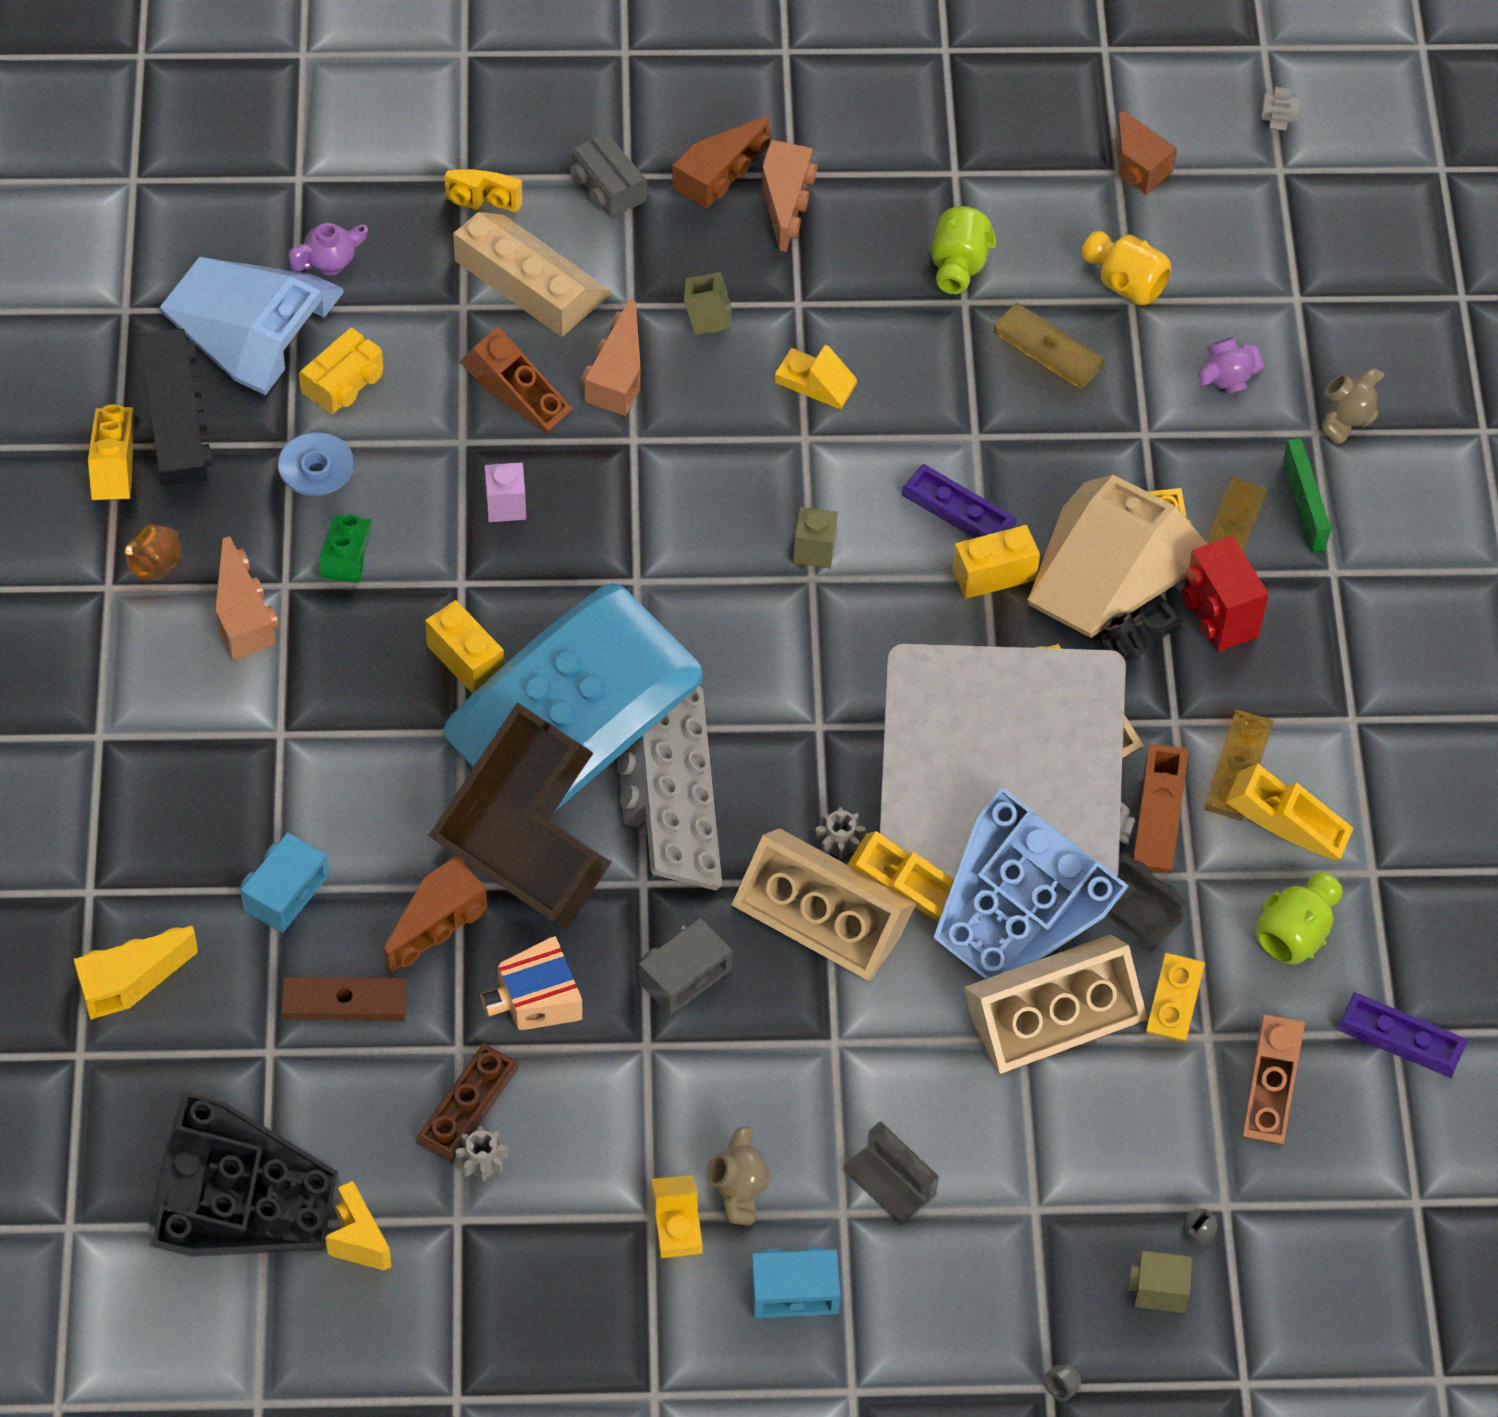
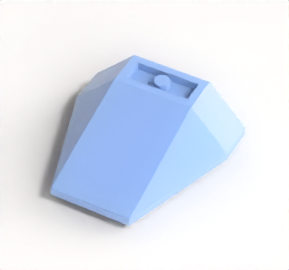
(246, 315)
(1021, 891)

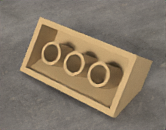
(527, 271)
(823, 903)
(1056, 1002)

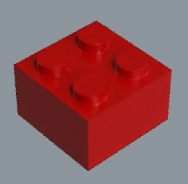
(1225, 593)

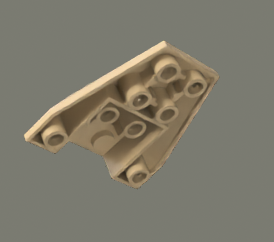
(1111, 554)

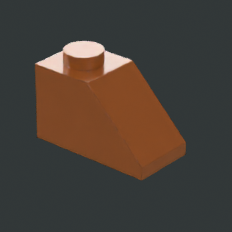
(1142, 154)

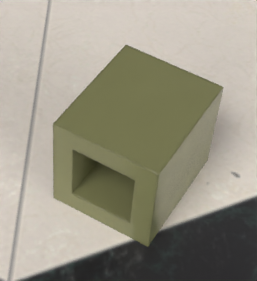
(708, 303)
(815, 537)
(1161, 1281)

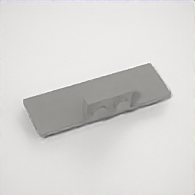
(670, 786)

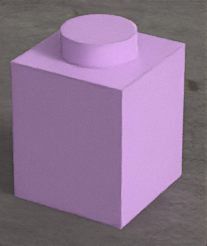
(505, 492)

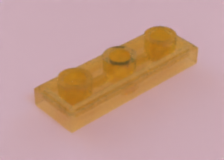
(1049, 345)
(1238, 512)
(1245, 745)

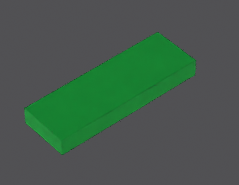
(1306, 495)

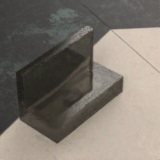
(892, 1174)

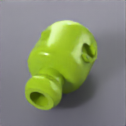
(960, 247)
(1298, 919)

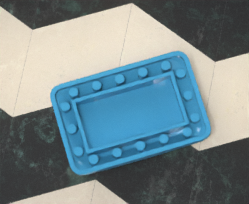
(593, 674)

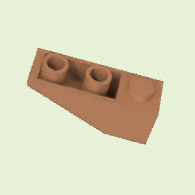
(784, 184)
(615, 375)
(239, 609)
(1273, 1078)

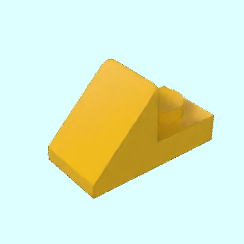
(818, 378)
(677, 1216)
(360, 1236)

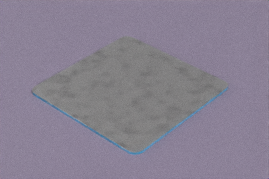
(1008, 718)

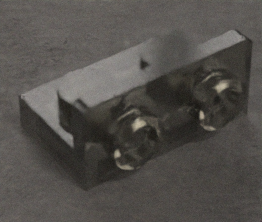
(1148, 906)

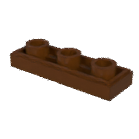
(322, 997)
(480, 1081)

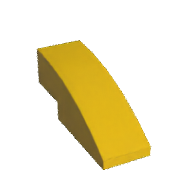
(1289, 812)
(903, 873)

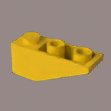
(111, 453)
(127, 973)

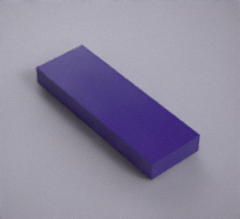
(956, 503)
(1402, 1034)

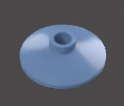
(312, 453)

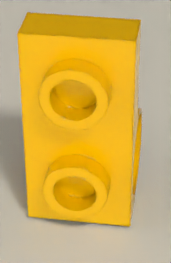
(1175, 997)

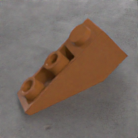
(716, 162)
(515, 381)
(1160, 807)
(440, 906)

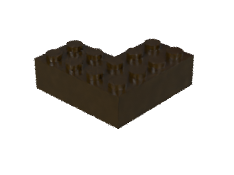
(504, 816)

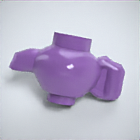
(327, 248)
(1230, 365)

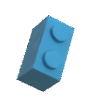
(284, 882)
(795, 1283)

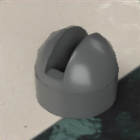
(1205, 1233)
(1062, 1381)

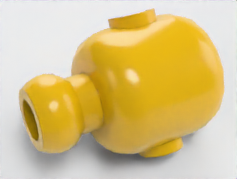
(1128, 266)

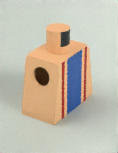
(535, 988)

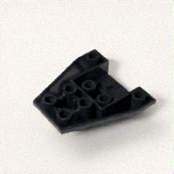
(236, 1187)

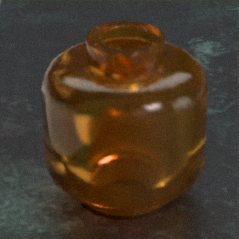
(153, 552)

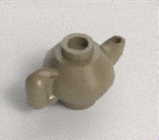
(1351, 404)
(739, 1177)

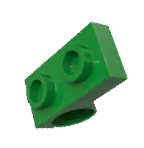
(344, 549)

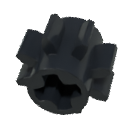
(1126, 635)

